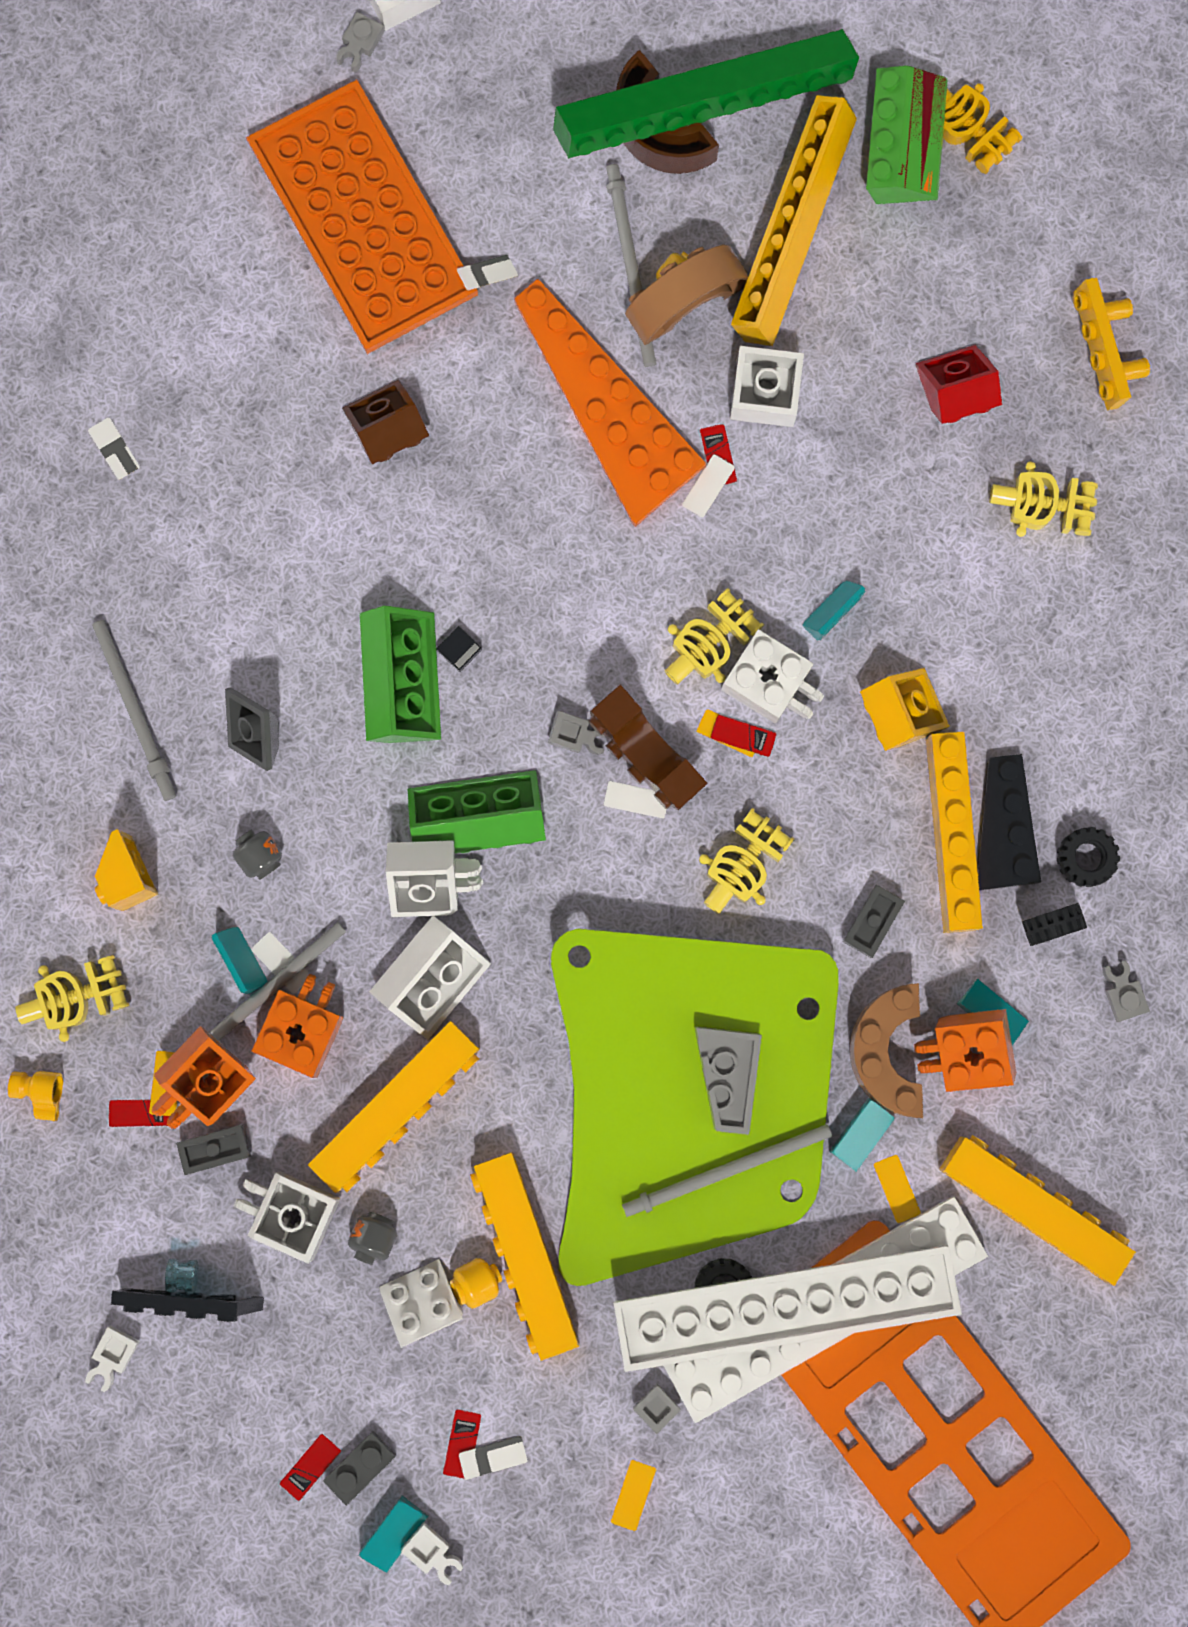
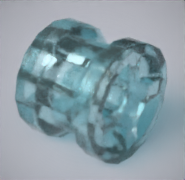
(181, 1276)

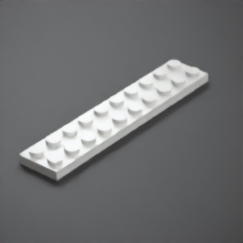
(787, 1308)
(720, 1380)

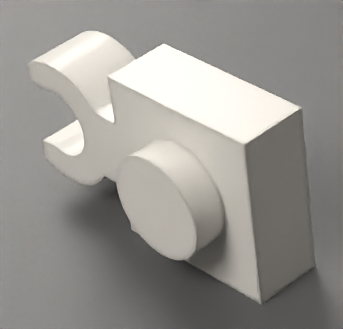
(113, 1354)
(428, 1550)

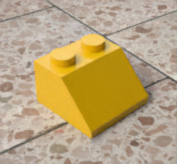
(904, 708)
(122, 874)

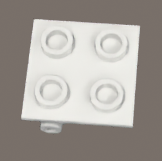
(420, 1303)

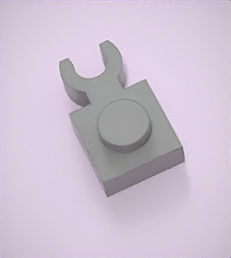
(361, 38)
(572, 733)
(1126, 997)

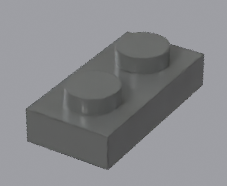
(873, 921)
(213, 1149)
(359, 1468)

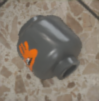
(257, 854)
(372, 1238)

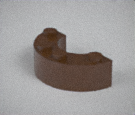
(674, 151)
(645, 750)

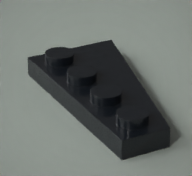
(1007, 833)
(193, 1304)

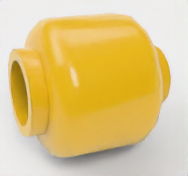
(475, 1283)

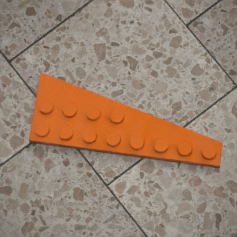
(627, 432)

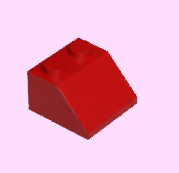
(960, 384)

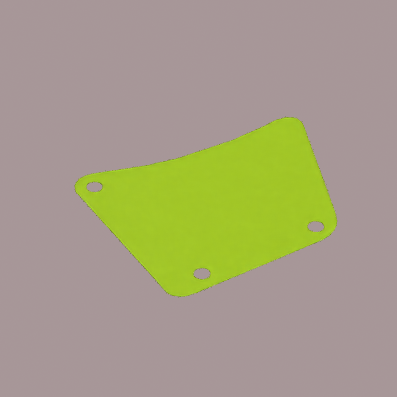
(645, 1100)

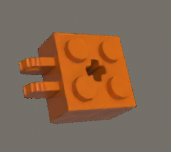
(318, 1024)
(961, 1066)
(184, 1081)

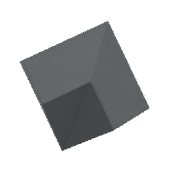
(251, 729)

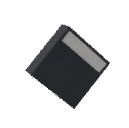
(459, 649)

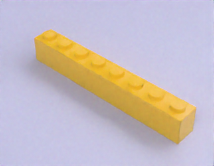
(794, 220)

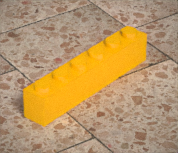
(953, 832)
(394, 1107)
(1037, 1210)
(525, 1255)

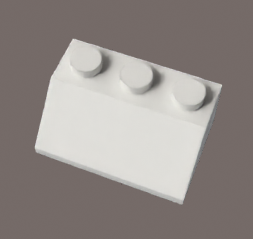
(430, 977)

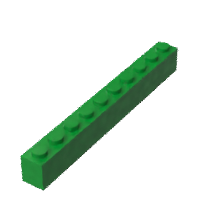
(704, 93)

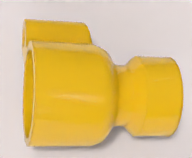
(43, 1090)

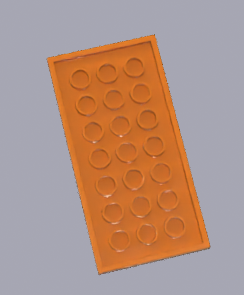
(361, 216)

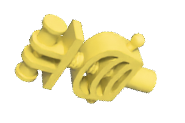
(1014, 498)
(689, 660)
(726, 888)
(51, 1007)

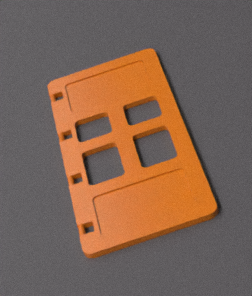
(1023, 1542)

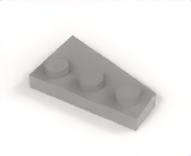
(730, 1075)

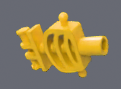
(975, 128)

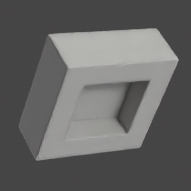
(657, 1408)

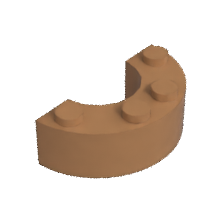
(684, 288)
(870, 1051)

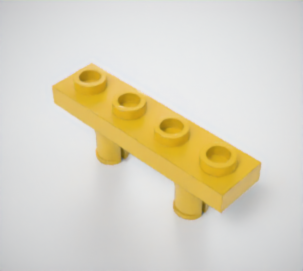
(1104, 357)

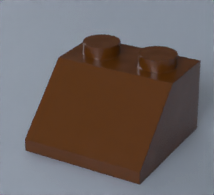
(386, 422)

